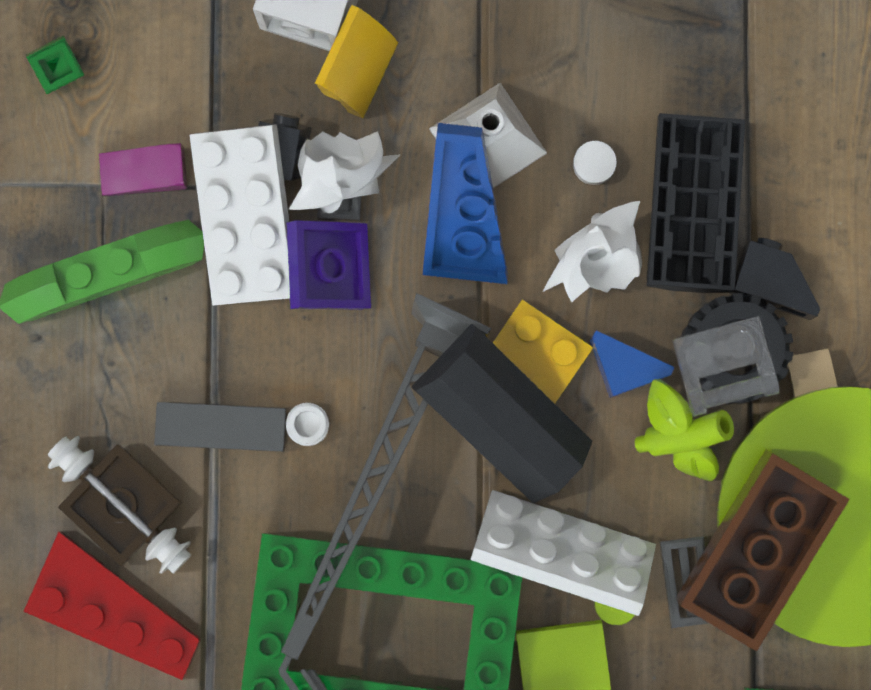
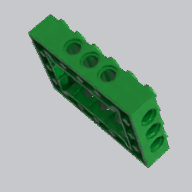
(295, 560)

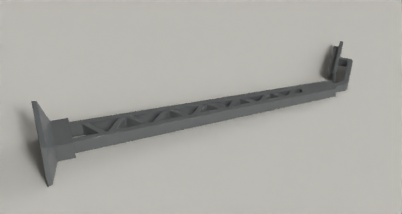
(438, 333)

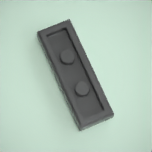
(220, 426)

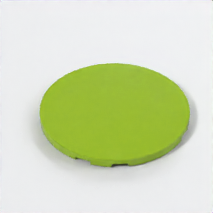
(830, 440)

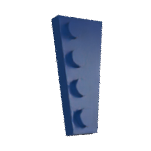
(463, 214)

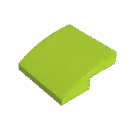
(564, 657)

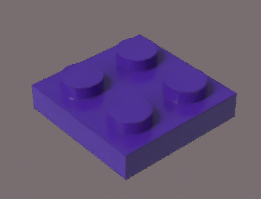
(328, 265)

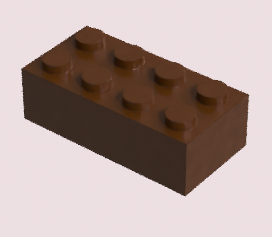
(761, 550)

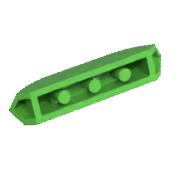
(102, 271)

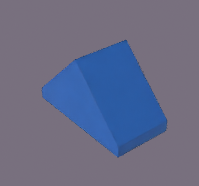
(624, 366)

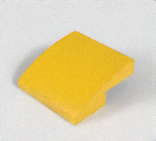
(356, 61)

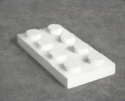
(243, 213)
(564, 552)

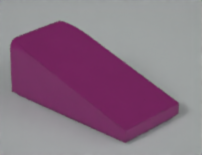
(143, 170)

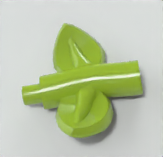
(678, 434)

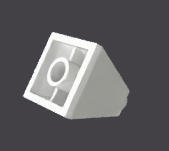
(509, 141)

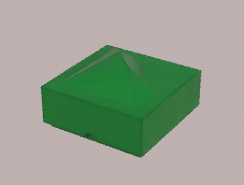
(55, 64)

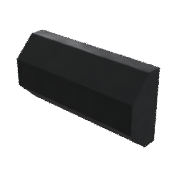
(696, 203)
(504, 415)

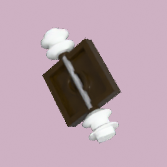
(119, 504)

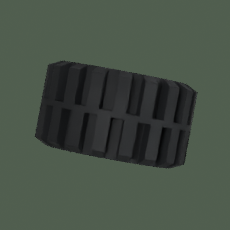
(738, 308)

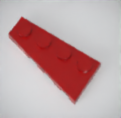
(98, 605)

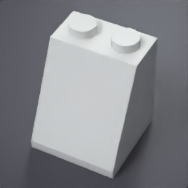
(303, 20)

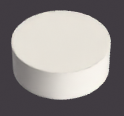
(594, 162)
(307, 424)

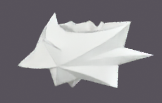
(339, 170)
(600, 254)

